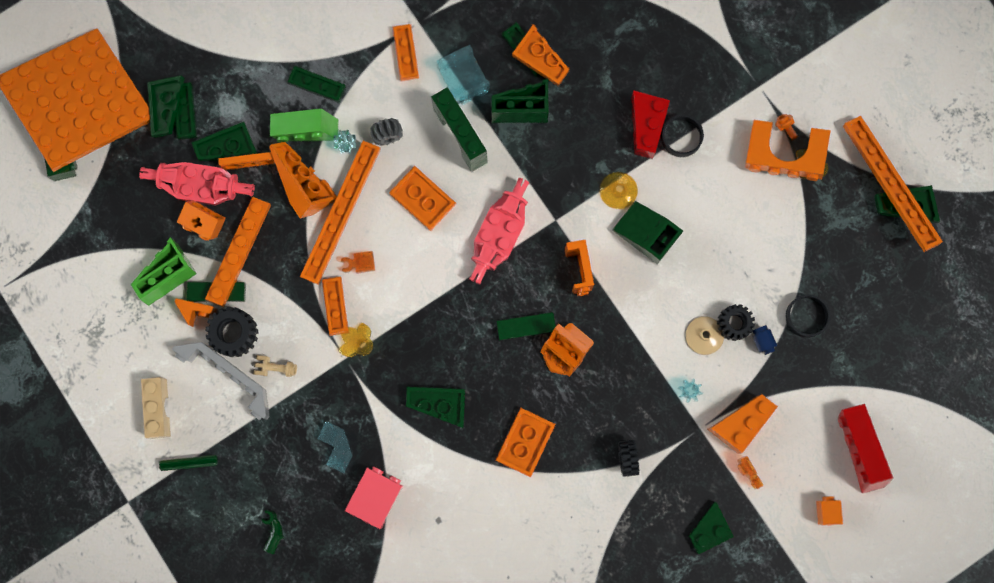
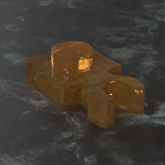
(362, 262)
(746, 468)

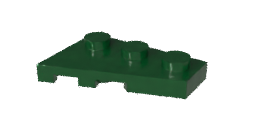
(163, 104)
(225, 143)
(923, 196)
(438, 402)

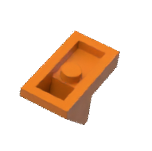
(190, 309)

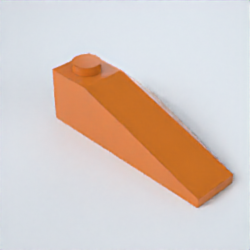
(303, 188)

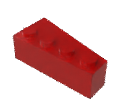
(865, 449)

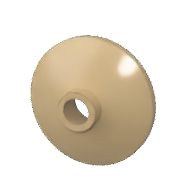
(695, 338)

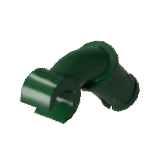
(276, 533)

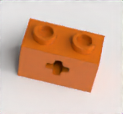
(211, 221)

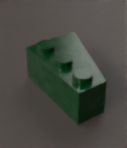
(522, 105)

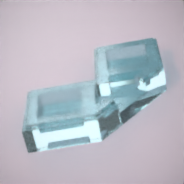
(342, 452)

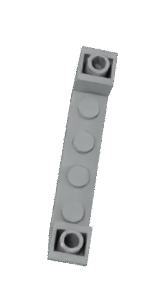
(190, 351)

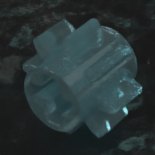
(344, 141)
(695, 387)

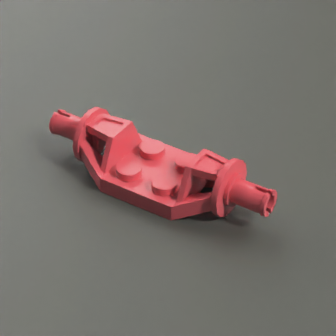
(197, 182)
(499, 231)

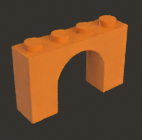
(809, 165)

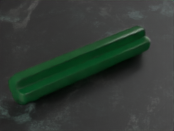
(185, 463)

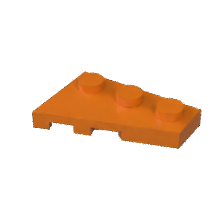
(539, 56)

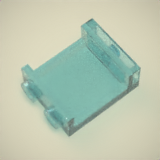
(463, 75)

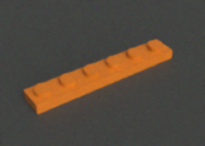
(238, 252)

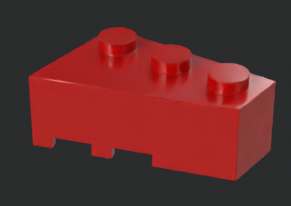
(648, 122)

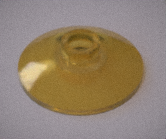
(617, 199)

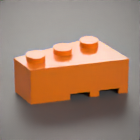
(743, 424)

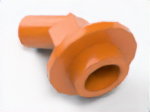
(784, 123)

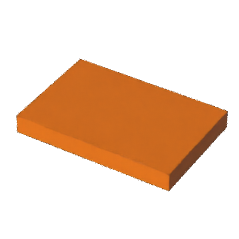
(422, 198)
(525, 442)

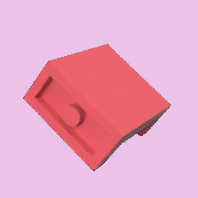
(374, 497)

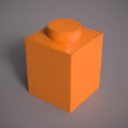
(829, 511)

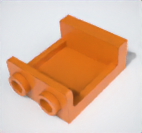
(579, 249)

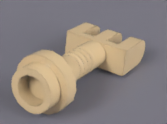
(289, 369)

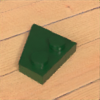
(711, 530)

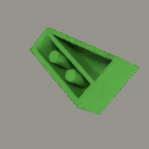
(303, 126)
(163, 274)

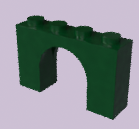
(451, 114)

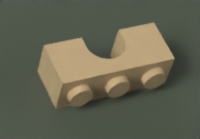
(153, 400)

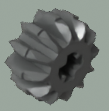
(386, 131)

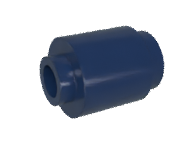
(764, 340)

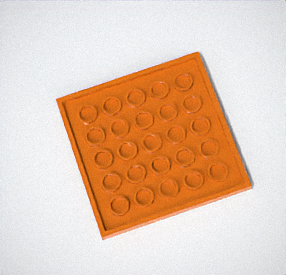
(74, 99)

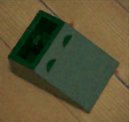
(647, 231)

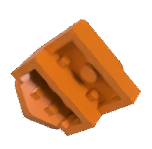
(565, 349)

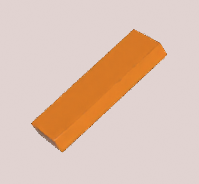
(405, 52)
(246, 161)
(335, 306)

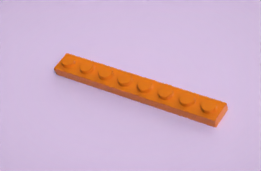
(892, 184)
(340, 212)

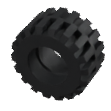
(219, 322)

